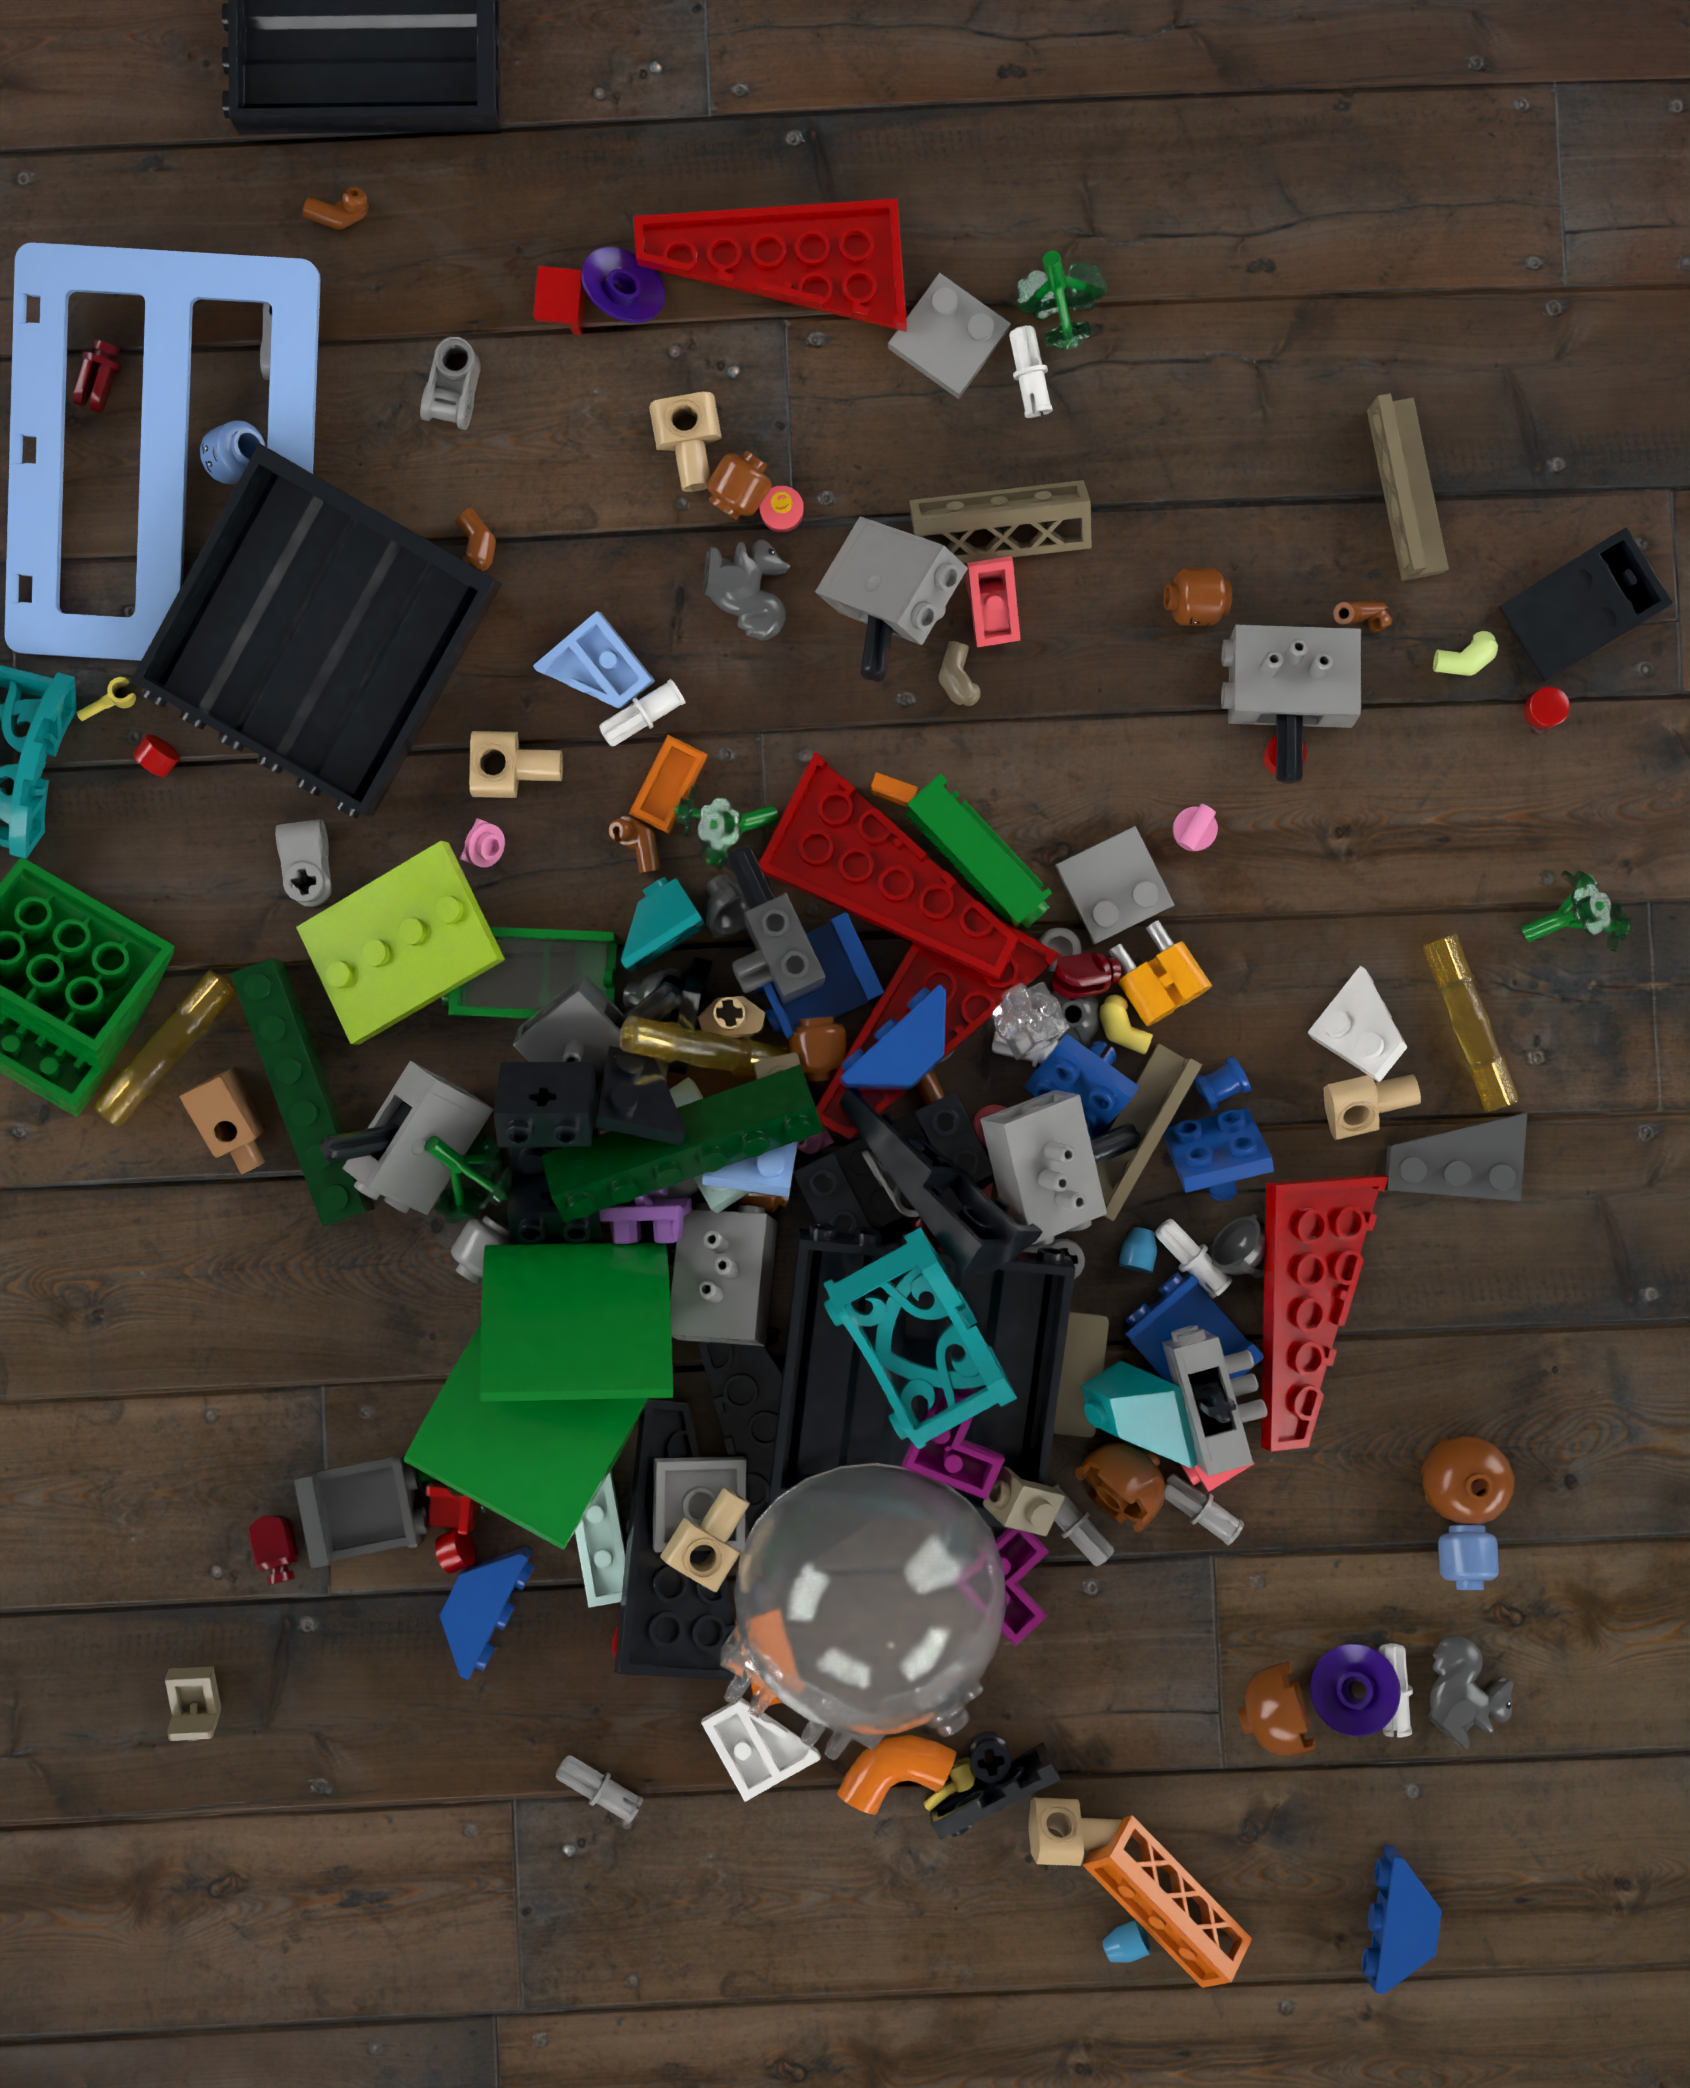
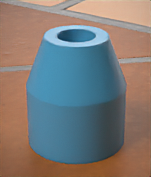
(1139, 1251)
(1127, 1943)

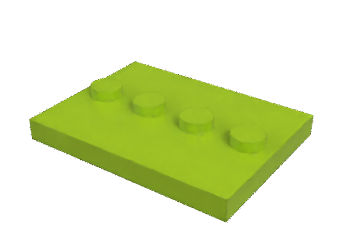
(400, 943)

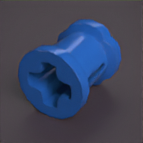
(1222, 1083)

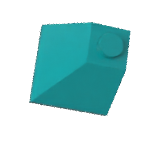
(660, 924)
(1140, 1411)

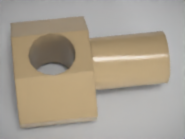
(689, 444)
(520, 764)
(733, 1017)
(1356, 1103)
(712, 1531)
(1077, 1832)

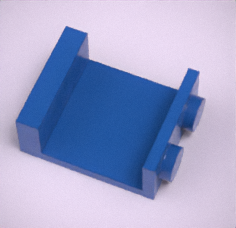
(847, 984)
(1180, 1306)

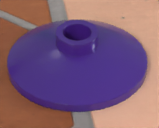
(622, 286)
(1333, 1694)

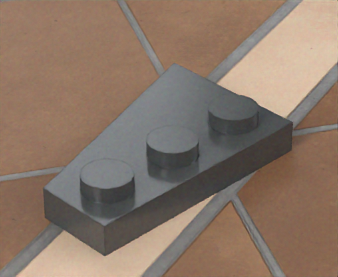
(1463, 1162)

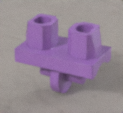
(665, 1212)

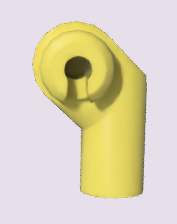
(1118, 1026)

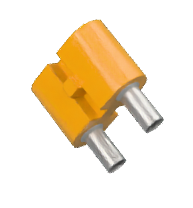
(1163, 982)

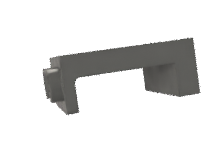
(360, 1509)

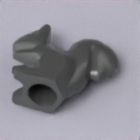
(736, 588)
(1457, 1700)

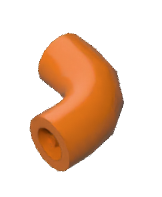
(893, 1762)

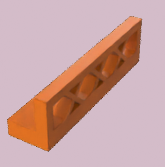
(1166, 1920)

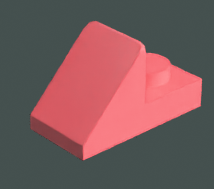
(993, 601)

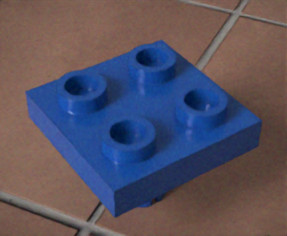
(1082, 1072)
(1218, 1152)

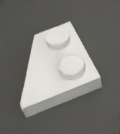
(1360, 1028)
(756, 1749)

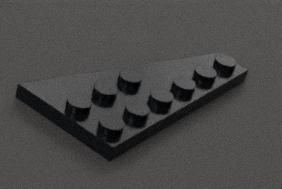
(666, 1617)

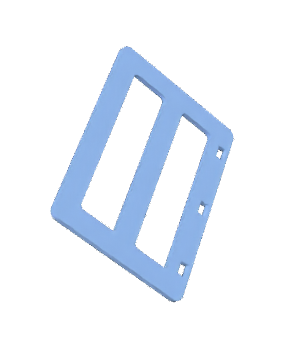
(38, 398)

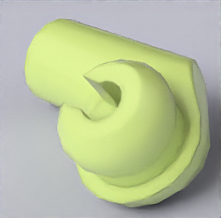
(1471, 659)

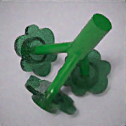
(1045, 295)
(721, 825)
(1589, 914)
(478, 1164)

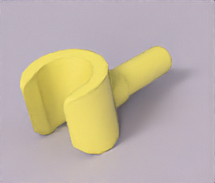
(108, 700)
(962, 1780)

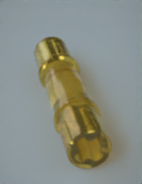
(1471, 1023)
(694, 1047)
(164, 1048)

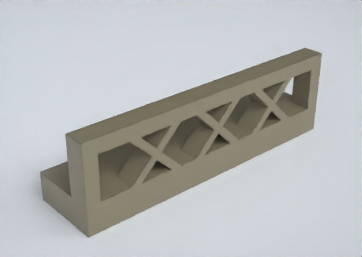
(1407, 487)
(1008, 510)
(1160, 1093)

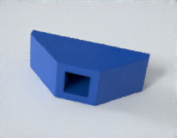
(904, 1048)
(481, 1605)
(1401, 1923)

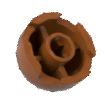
(1467, 1480)
(1124, 1482)
(1276, 1712)

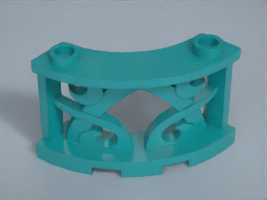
(48, 724)
(974, 1370)

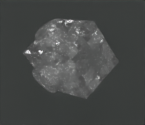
(1029, 1019)

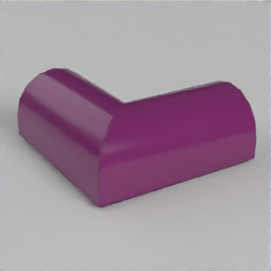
(953, 1458)
(1019, 1554)

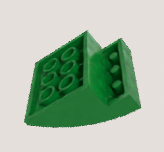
(68, 985)
(575, 1322)
(522, 1457)

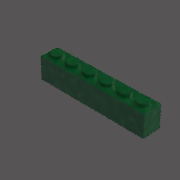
(298, 1085)
(717, 1134)

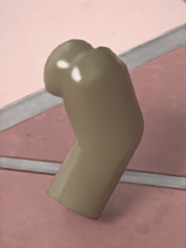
(954, 678)

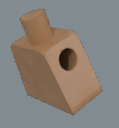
(223, 1100)

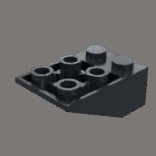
(1585, 604)

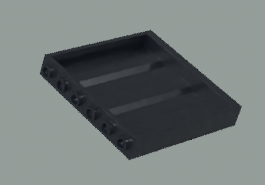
(362, 66)
(314, 633)
(833, 1402)

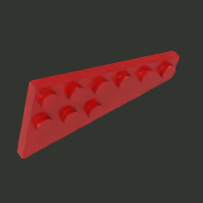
(808, 255)
(864, 864)
(969, 1004)
(1308, 1288)

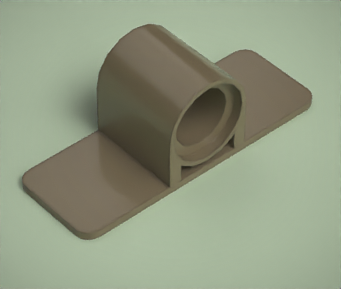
(1082, 1361)

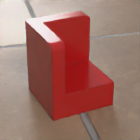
(560, 297)
(450, 1510)

